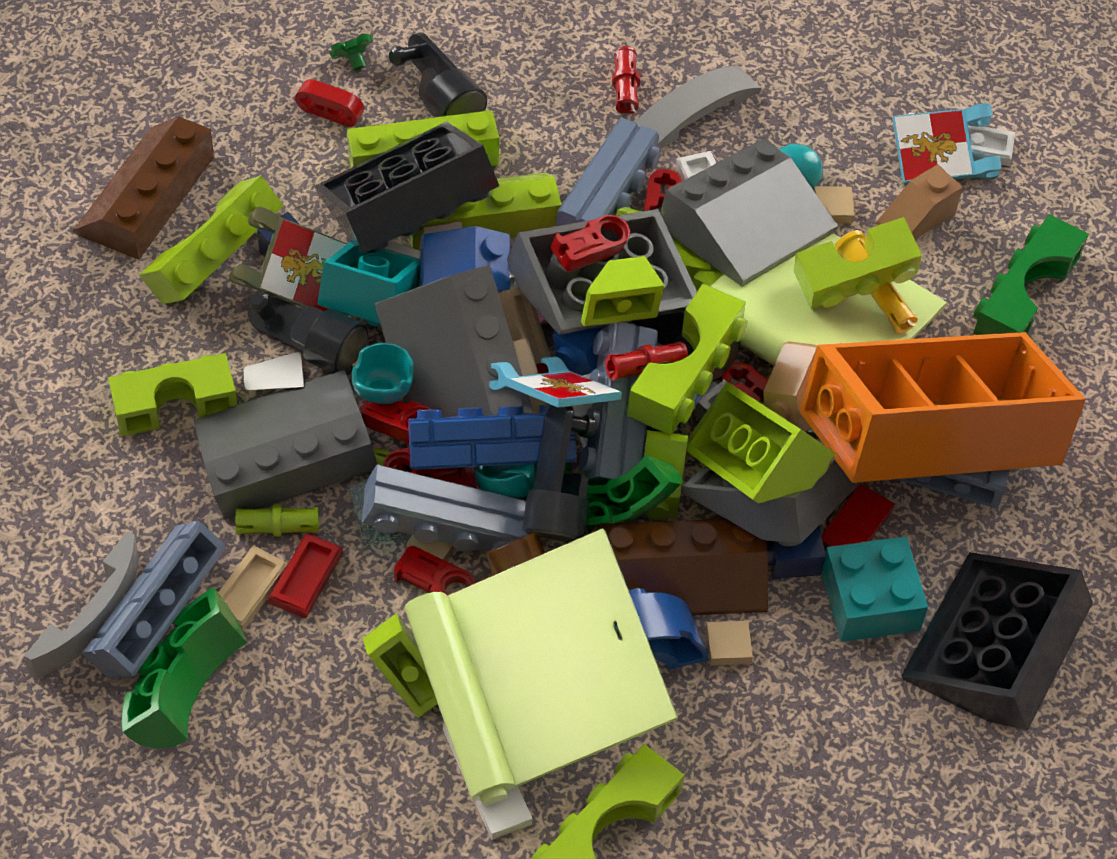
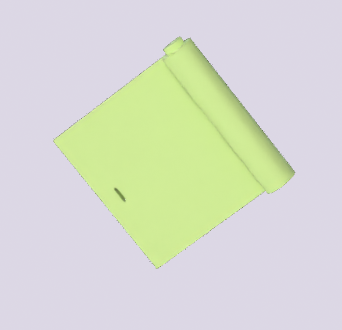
(781, 313)
(537, 668)

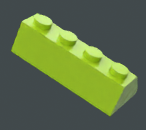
(513, 207)
(757, 448)

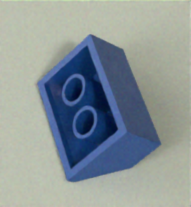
(463, 250)

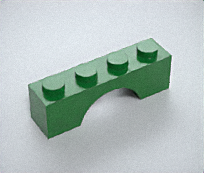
(1049, 253)

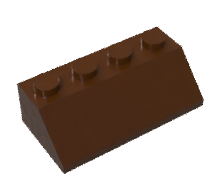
(148, 187)
(701, 561)

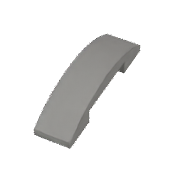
(696, 100)
(58, 648)

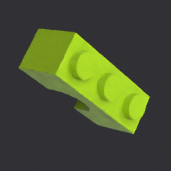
(830, 278)
(141, 393)

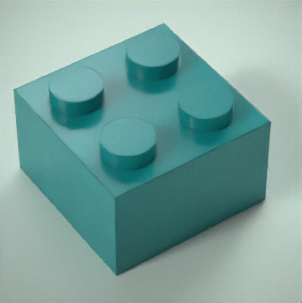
(358, 280)
(874, 589)

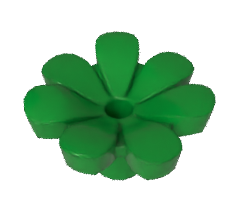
(352, 50)

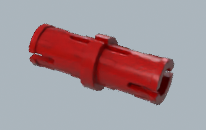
(626, 80)
(634, 362)

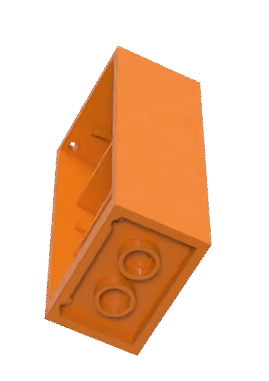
(940, 406)

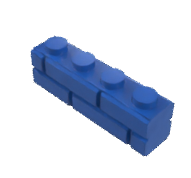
(478, 438)

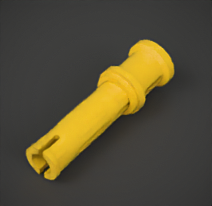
(852, 248)

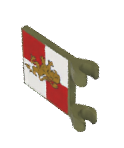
(292, 260)

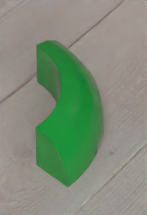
(631, 493)
(176, 671)

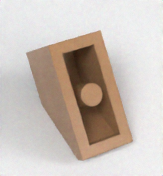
(925, 201)
(788, 382)

